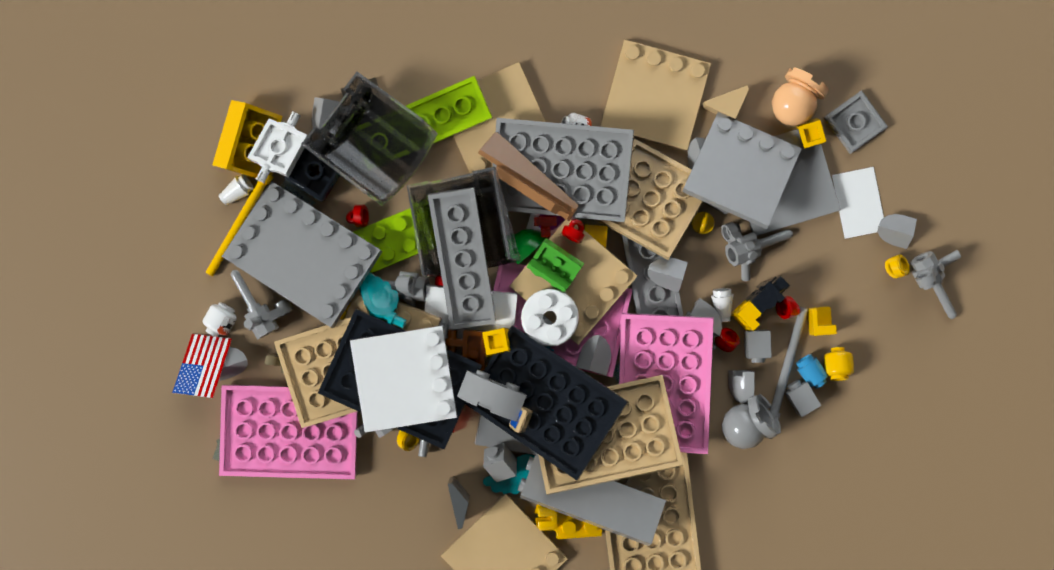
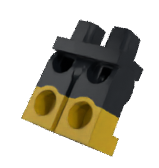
(758, 301)

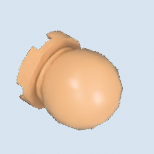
(797, 100)

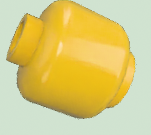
(839, 364)

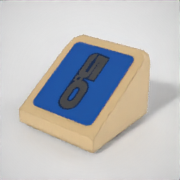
(522, 422)

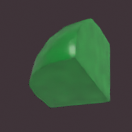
(527, 242)

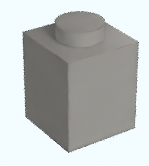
(757, 345)
(802, 397)
(500, 462)

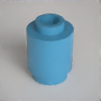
(812, 371)

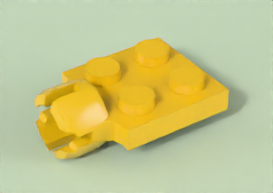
(564, 525)

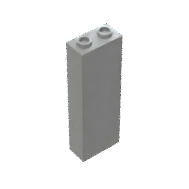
(602, 505)

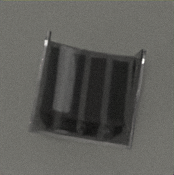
(372, 140)
(494, 219)

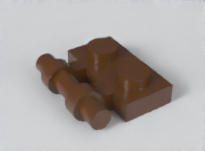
(472, 344)

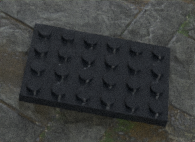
(342, 386)
(567, 405)

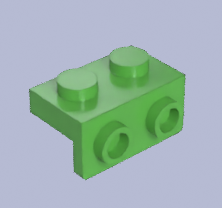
(555, 265)

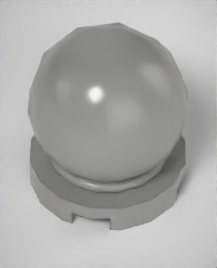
(749, 424)

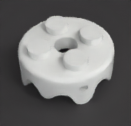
(561, 305)

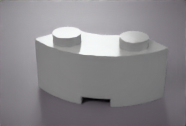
(498, 398)

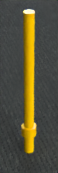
(247, 208)

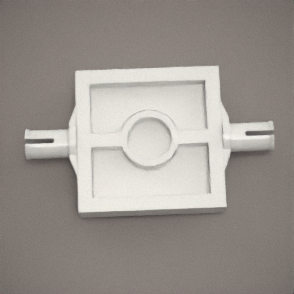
(278, 147)

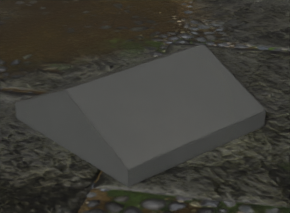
(459, 500)

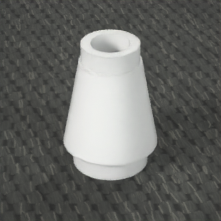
(236, 189)
(722, 302)

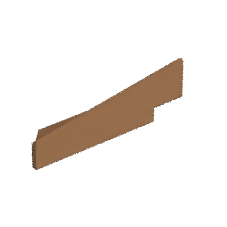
(526, 177)

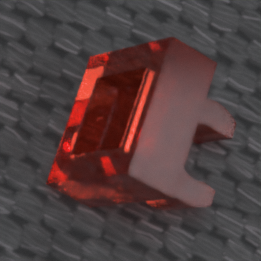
(545, 222)

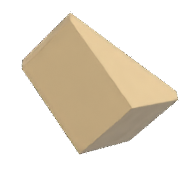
(728, 103)

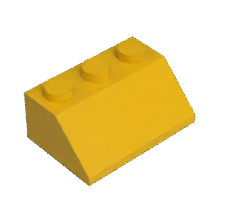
(239, 135)

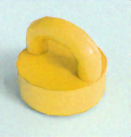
(702, 223)
(897, 266)
(406, 441)

